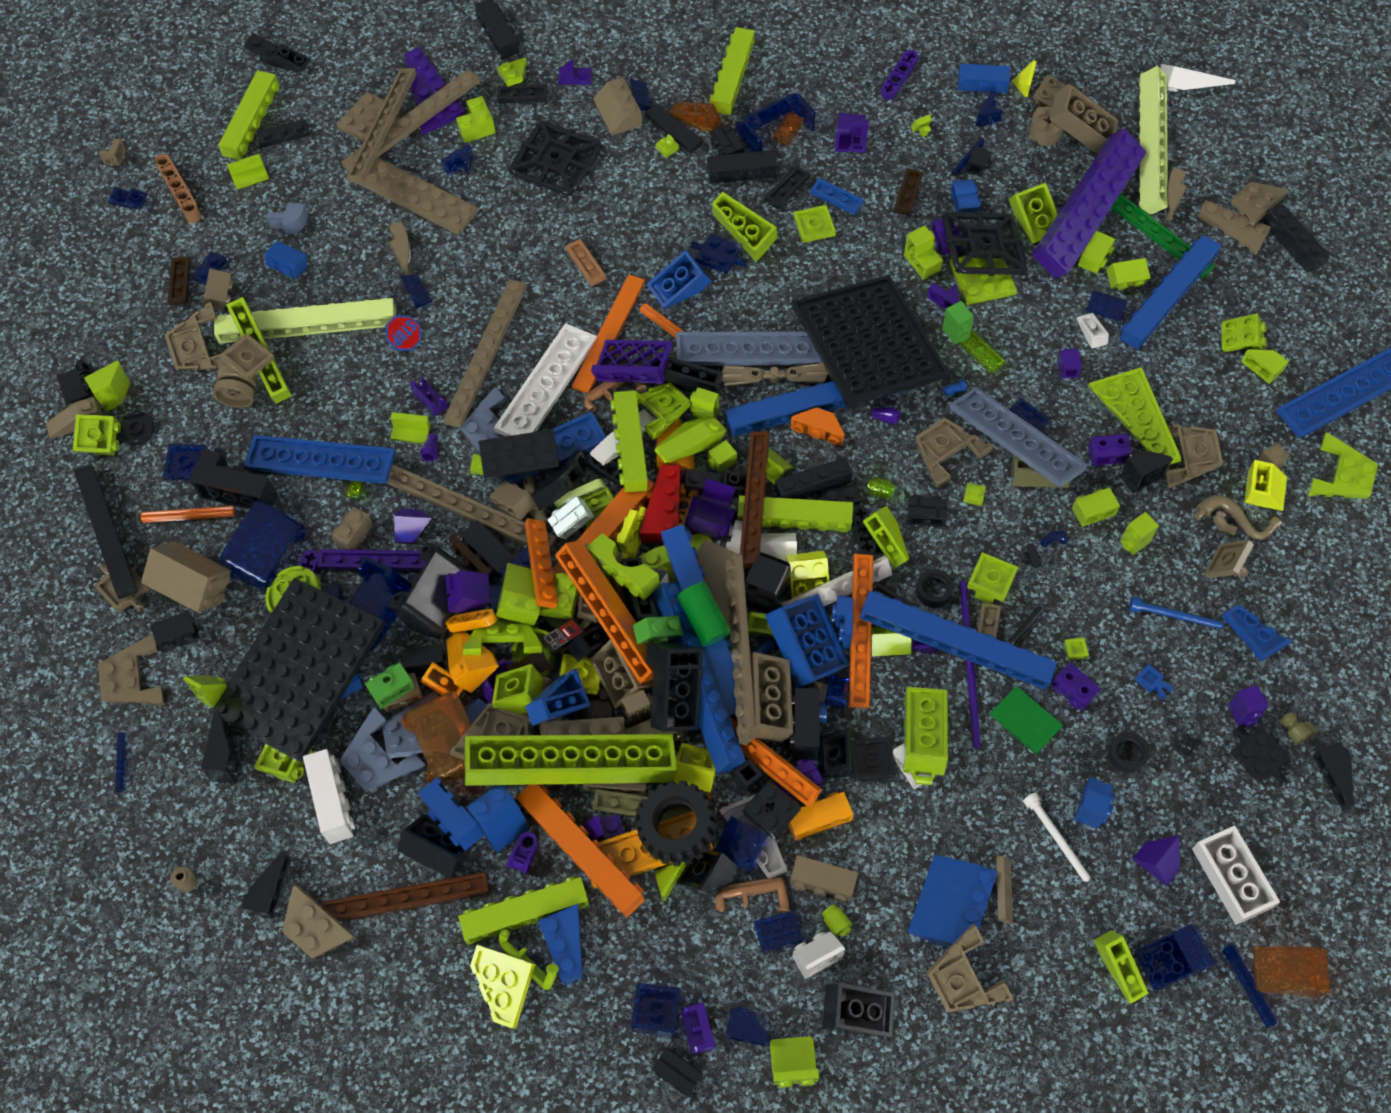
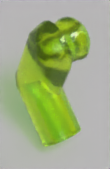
(354, 489)

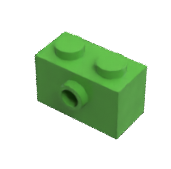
(957, 322)
(657, 629)
(389, 685)

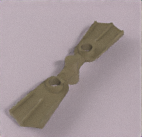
(743, 375)

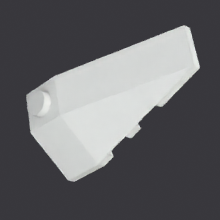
(1188, 79)

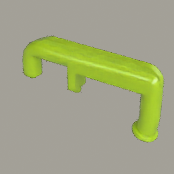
(538, 976)

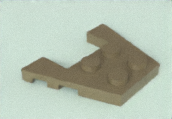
(188, 343)
(944, 441)
(1199, 453)
(122, 679)
(493, 723)
(956, 980)

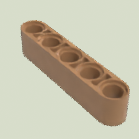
(178, 188)

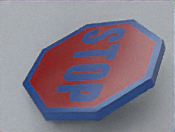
(403, 333)

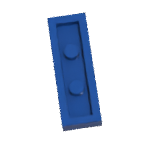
(837, 196)

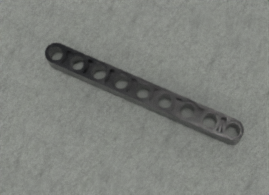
(105, 532)

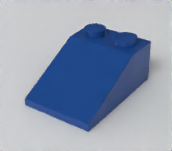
(679, 280)

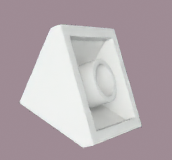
(779, 544)

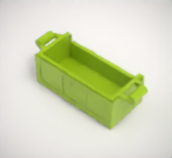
(925, 733)

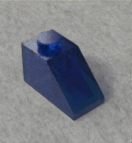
(746, 1028)

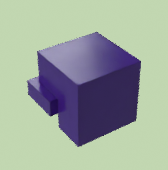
(851, 133)
(468, 591)

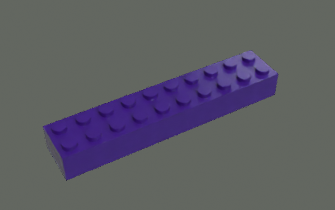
(1089, 203)

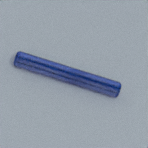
(1249, 986)

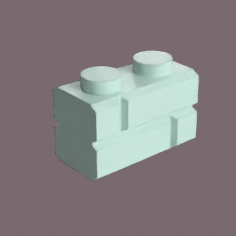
(570, 517)

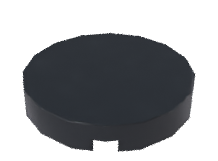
(136, 428)

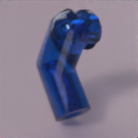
(1052, 536)

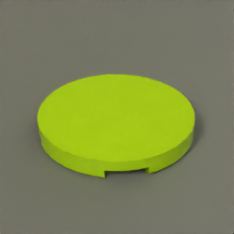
(284, 579)

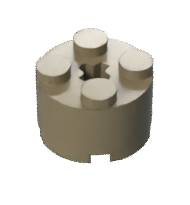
(1043, 129)

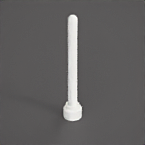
(1033, 802)

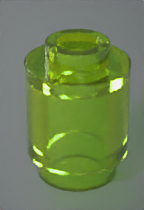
(880, 487)

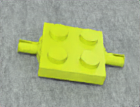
(629, 537)
(586, 672)

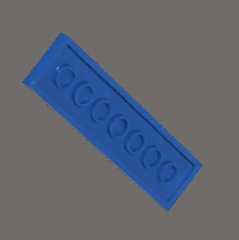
(1338, 395)
(320, 459)

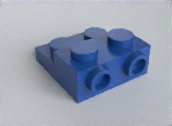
(843, 619)

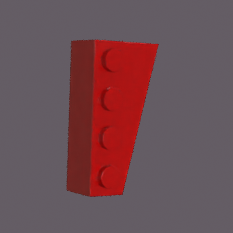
(664, 505)

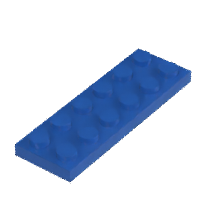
(578, 434)

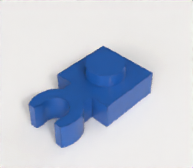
(1152, 680)

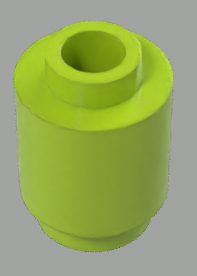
(837, 921)

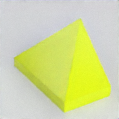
(1024, 79)

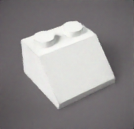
(818, 954)

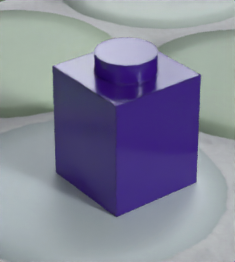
(1069, 363)

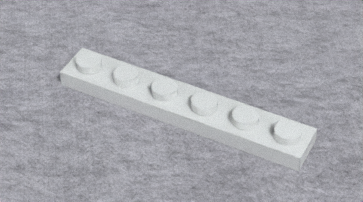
(843, 585)

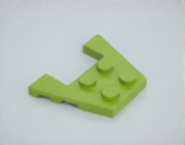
(665, 404)
(1353, 473)
(500, 632)

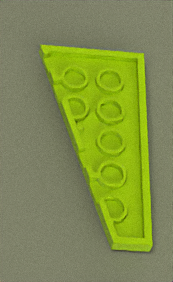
(1135, 406)

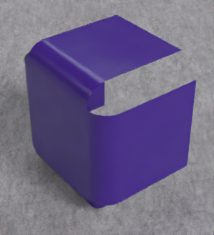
(711, 512)

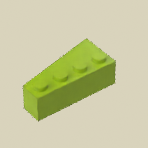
(744, 225)

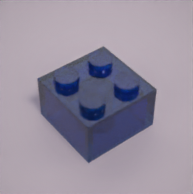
(656, 1010)

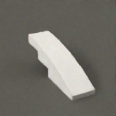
(606, 450)

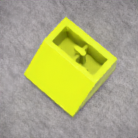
(1265, 486)
(807, 571)

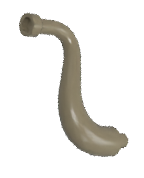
(1220, 502)

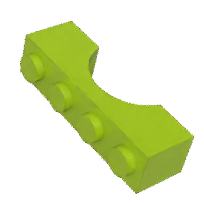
(639, 579)

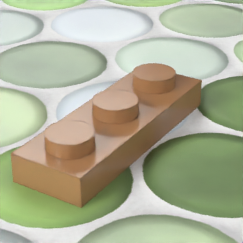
(585, 262)

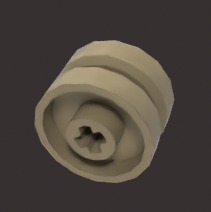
(233, 389)

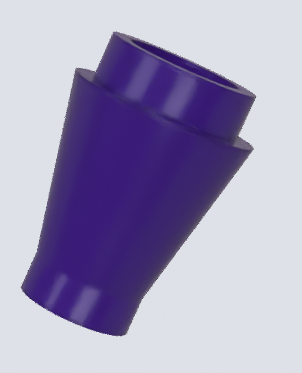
(887, 415)
(429, 450)

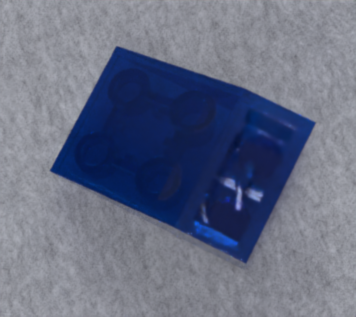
(1175, 957)

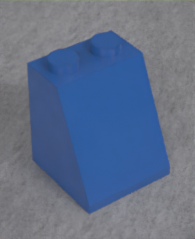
(498, 817)

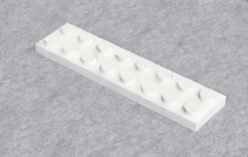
(546, 382)

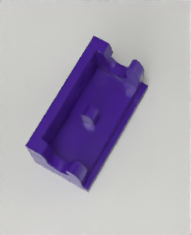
(428, 397)
(697, 1029)

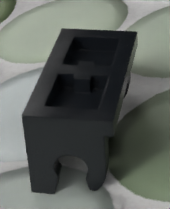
(419, 659)

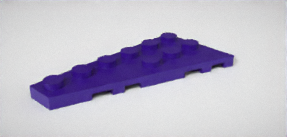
(425, 85)

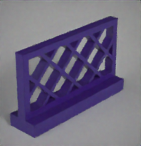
(629, 372)

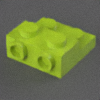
(96, 434)
(279, 764)

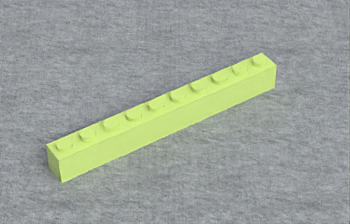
(1153, 140)
(312, 319)

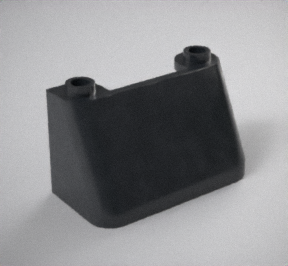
(426, 604)

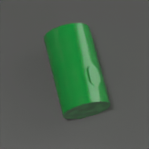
(704, 614)

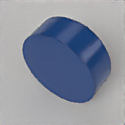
(823, 712)

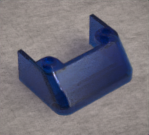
(748, 123)

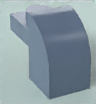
(291, 221)

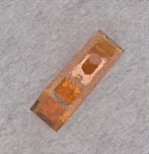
(697, 115)

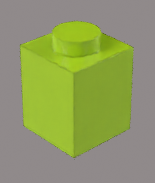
(722, 456)

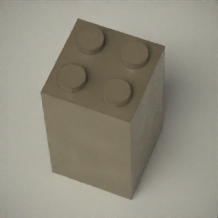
(186, 576)

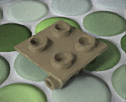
(1046, 92)

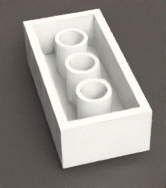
(328, 796)
(1235, 875)

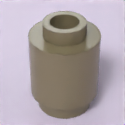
(183, 879)

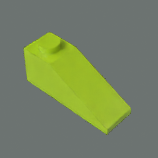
(887, 535)
(206, 688)
(1121, 965)

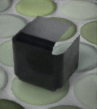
(768, 582)

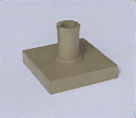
(247, 357)
(1230, 559)

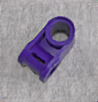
(523, 857)

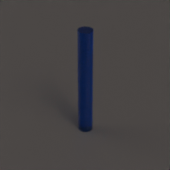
(964, 161)
(120, 759)

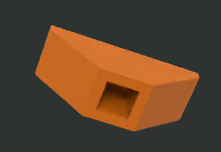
(819, 425)

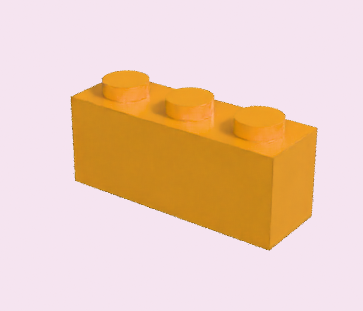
(821, 816)

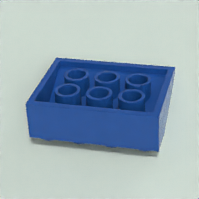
(807, 640)
(951, 900)

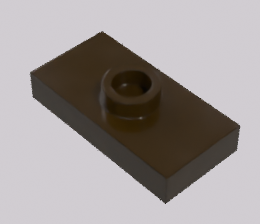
(538, 660)

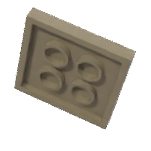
(362, 115)

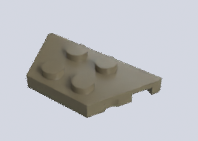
(1257, 200)
(312, 926)

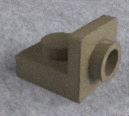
(115, 153)

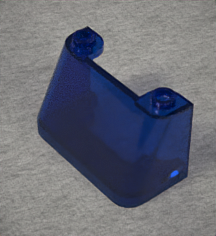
(260, 544)
(377, 591)

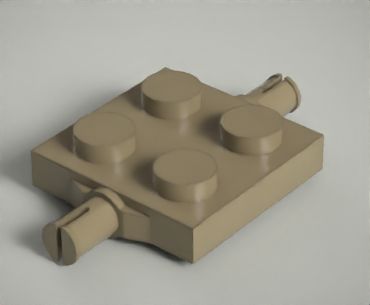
(106, 588)

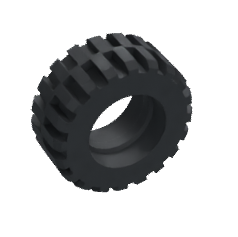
(671, 797)

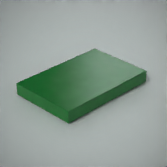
(1026, 720)

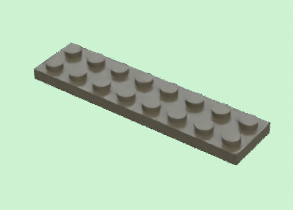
(419, 196)

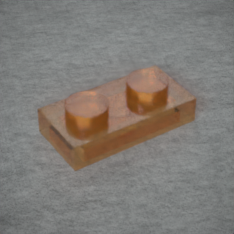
(788, 129)

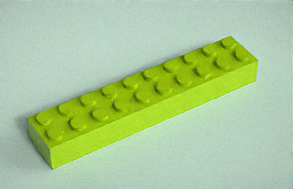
(569, 759)

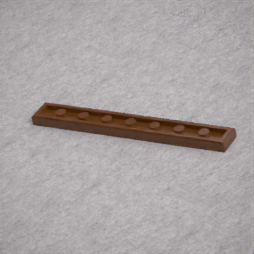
(754, 497)
(408, 897)

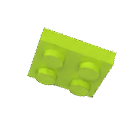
(814, 223)

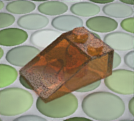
(1291, 970)

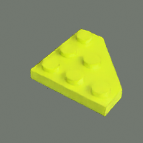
(502, 983)

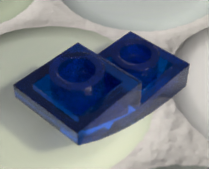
(128, 199)

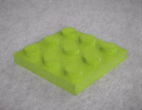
(981, 287)

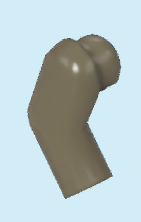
(1222, 525)

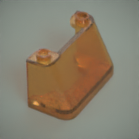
(438, 729)

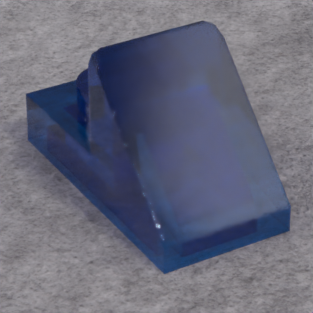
(989, 112)
(460, 158)
(837, 691)

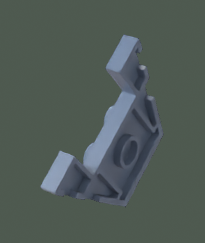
(482, 421)
(400, 741)
(369, 762)

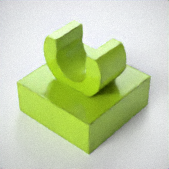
(922, 125)
(667, 146)

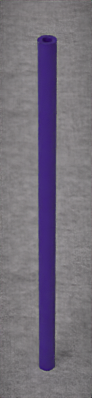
(970, 671)

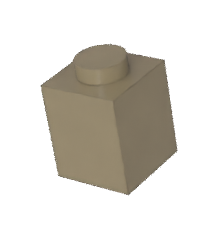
(1274, 454)

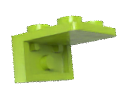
(1243, 333)
(793, 1061)

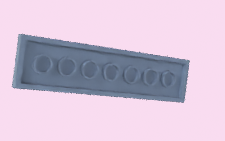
(746, 348)
(1018, 437)

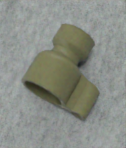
(1298, 730)

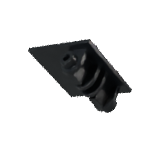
(73, 382)

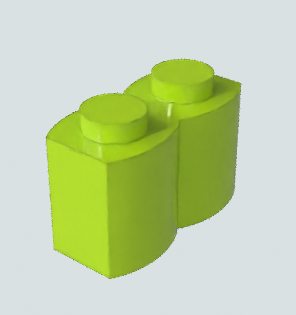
(704, 404)

